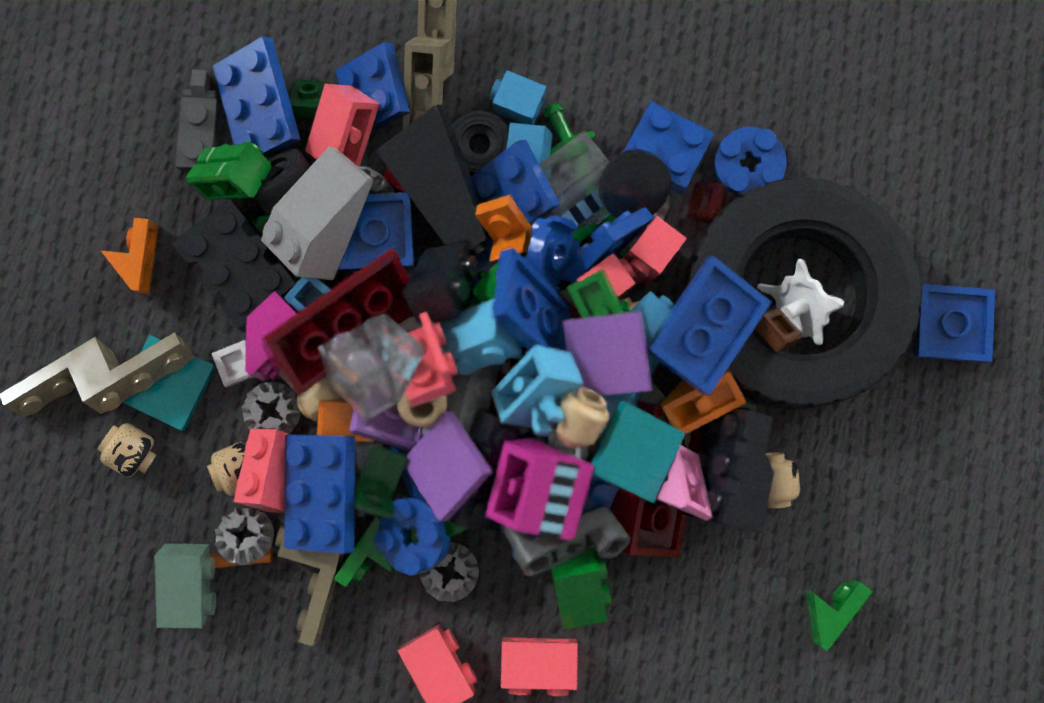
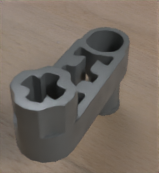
(595, 530)

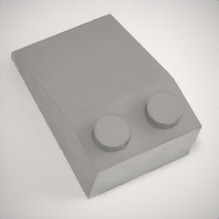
(318, 216)

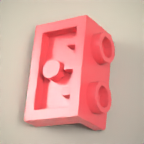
(435, 369)

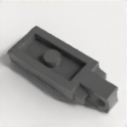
(197, 120)

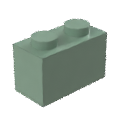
(184, 585)

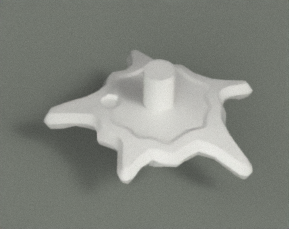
(804, 302)

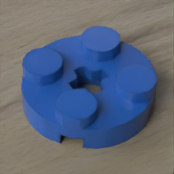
(752, 141)
(552, 248)
(395, 542)

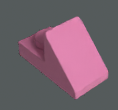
(686, 485)

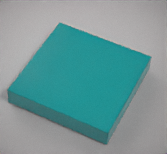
(175, 395)
(636, 451)

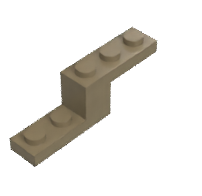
(429, 56)
(97, 376)
(320, 587)

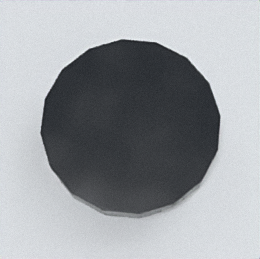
(634, 182)

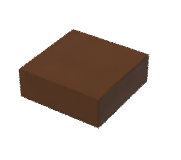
(778, 330)

